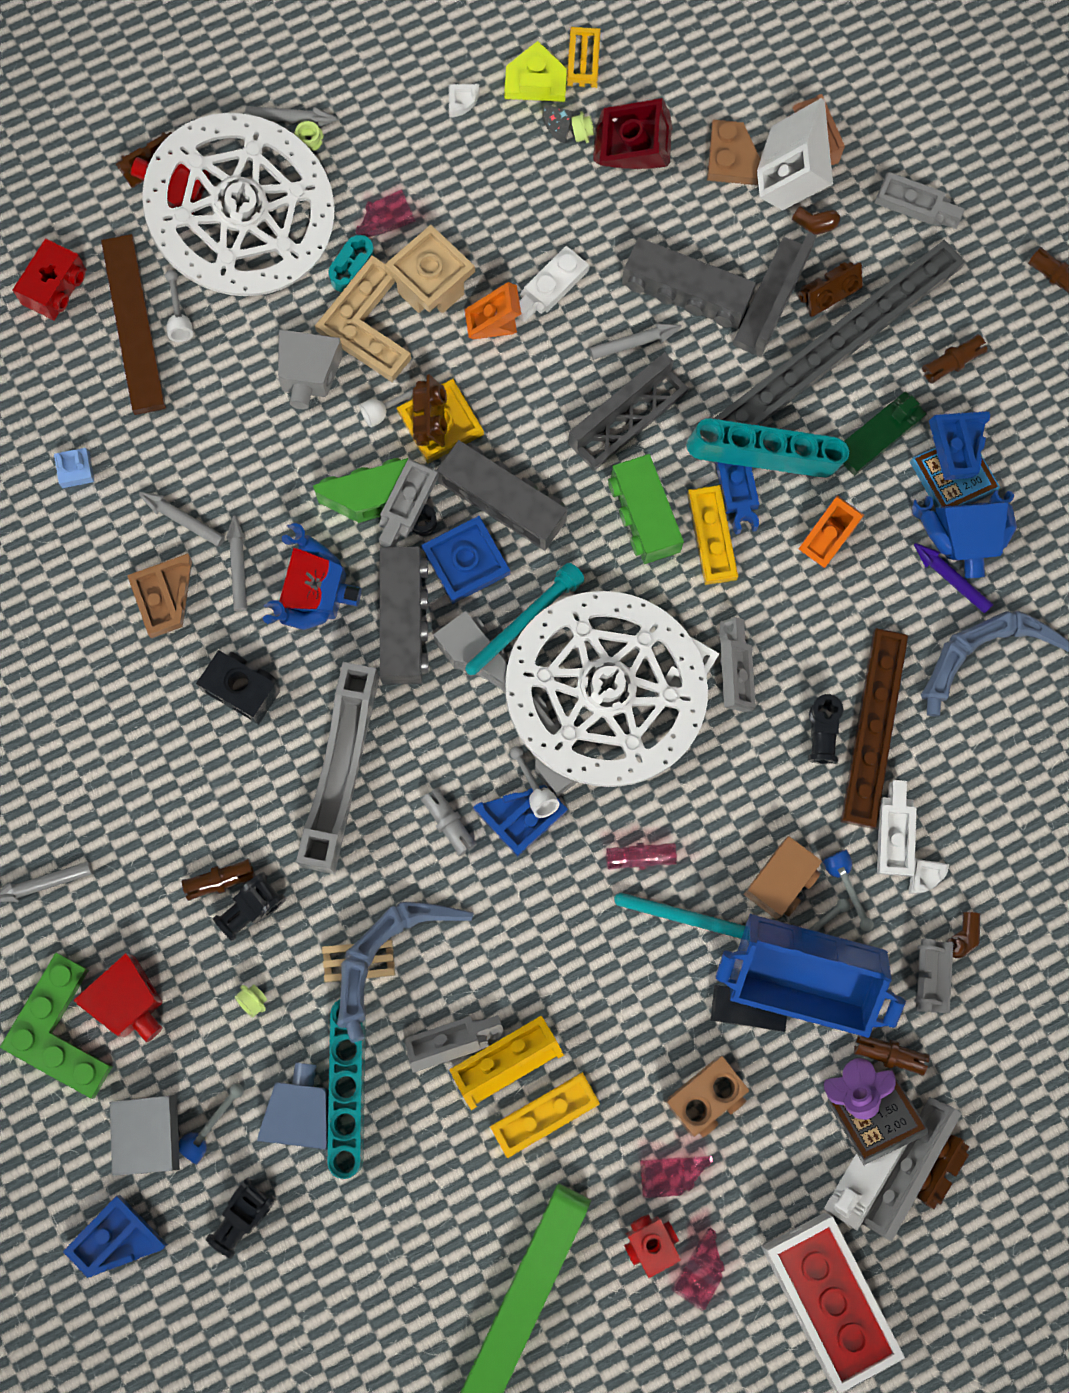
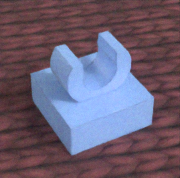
(74, 467)

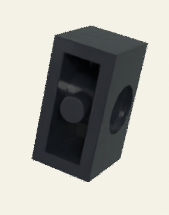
(252, 701)

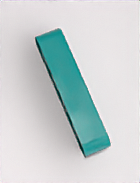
(752, 449)
(339, 1105)

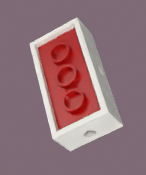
(832, 1302)

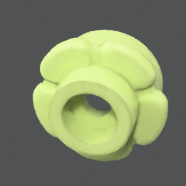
(582, 127)
(309, 129)
(251, 1000)

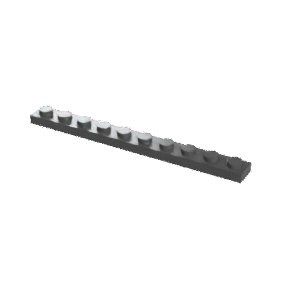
(845, 337)

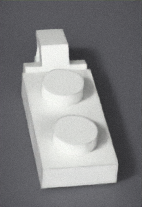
(552, 283)
(896, 832)

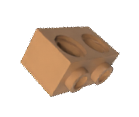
(701, 1089)

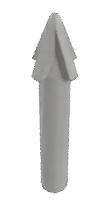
(290, 115)
(660, 333)
(160, 505)
(236, 538)
(12, 892)

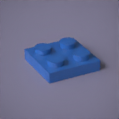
(465, 559)

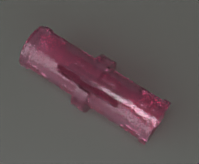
(641, 856)

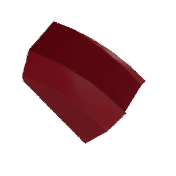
(634, 135)

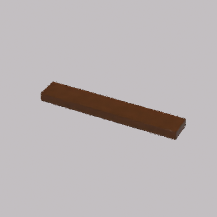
(133, 324)
(874, 729)

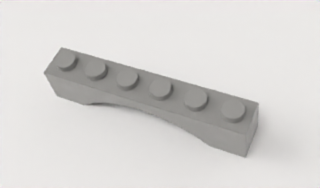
(460, 643)
(347, 736)

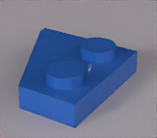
(959, 442)
(515, 821)
(113, 1239)

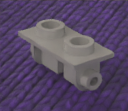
(934, 976)

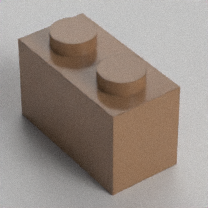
(783, 878)

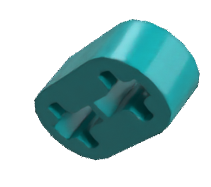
(346, 260)

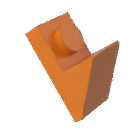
(494, 313)
(831, 531)

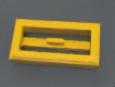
(583, 78)

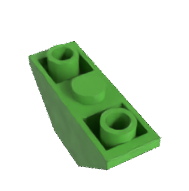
(361, 493)

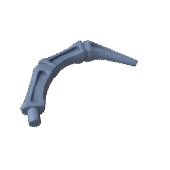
(966, 641)
(361, 955)

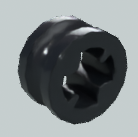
(429, 527)

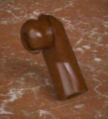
(816, 223)
(968, 937)

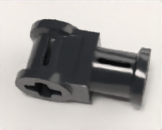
(824, 730)
(249, 906)
(244, 1213)

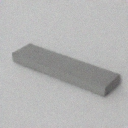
(911, 1170)

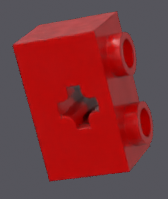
(50, 279)

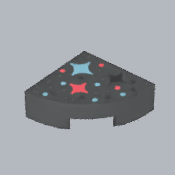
(557, 121)

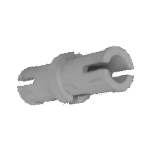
(448, 822)

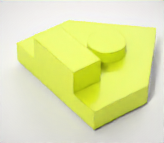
(535, 76)

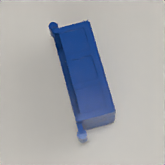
(810, 977)

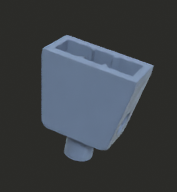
(297, 1111)

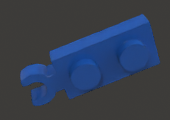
(739, 494)

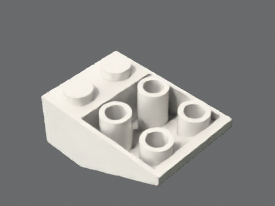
(796, 158)

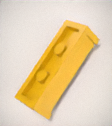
(505, 1061)

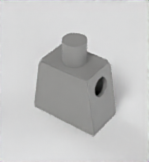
(307, 365)

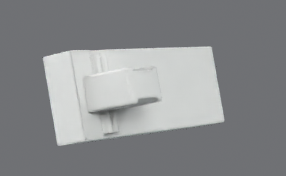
(861, 1187)

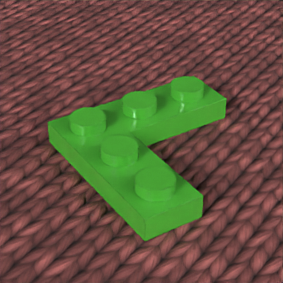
(33, 1036)

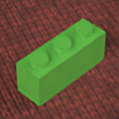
(645, 509)

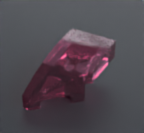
(386, 215)
(671, 1175)
(701, 1273)

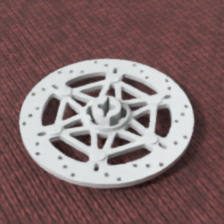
(233, 188)
(607, 703)

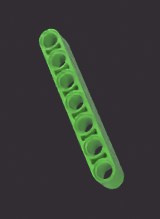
(527, 1292)

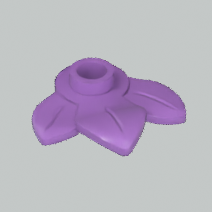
(860, 1088)

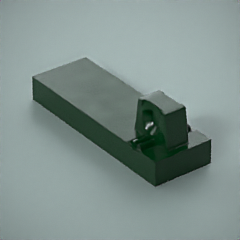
(882, 431)

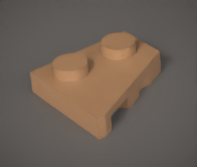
(732, 154)
(162, 594)

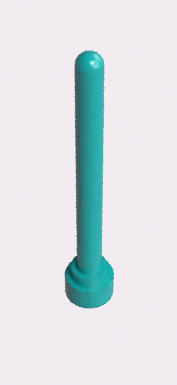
(567, 579)
(679, 915)

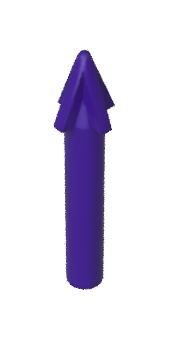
(930, 558)

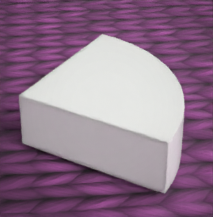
(462, 98)
(927, 875)

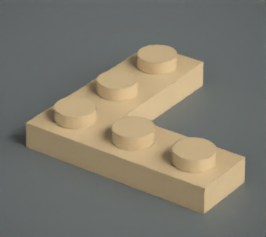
(346, 319)

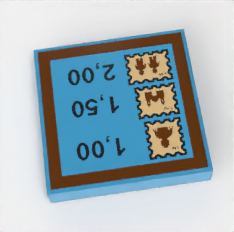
(952, 491)

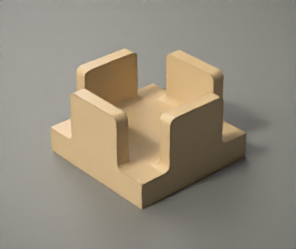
(430, 272)

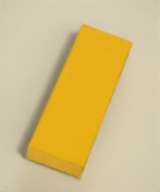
(712, 535)
(544, 1115)

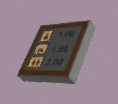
(887, 1131)

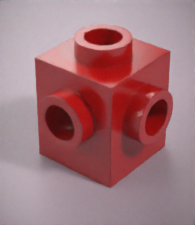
(662, 1254)

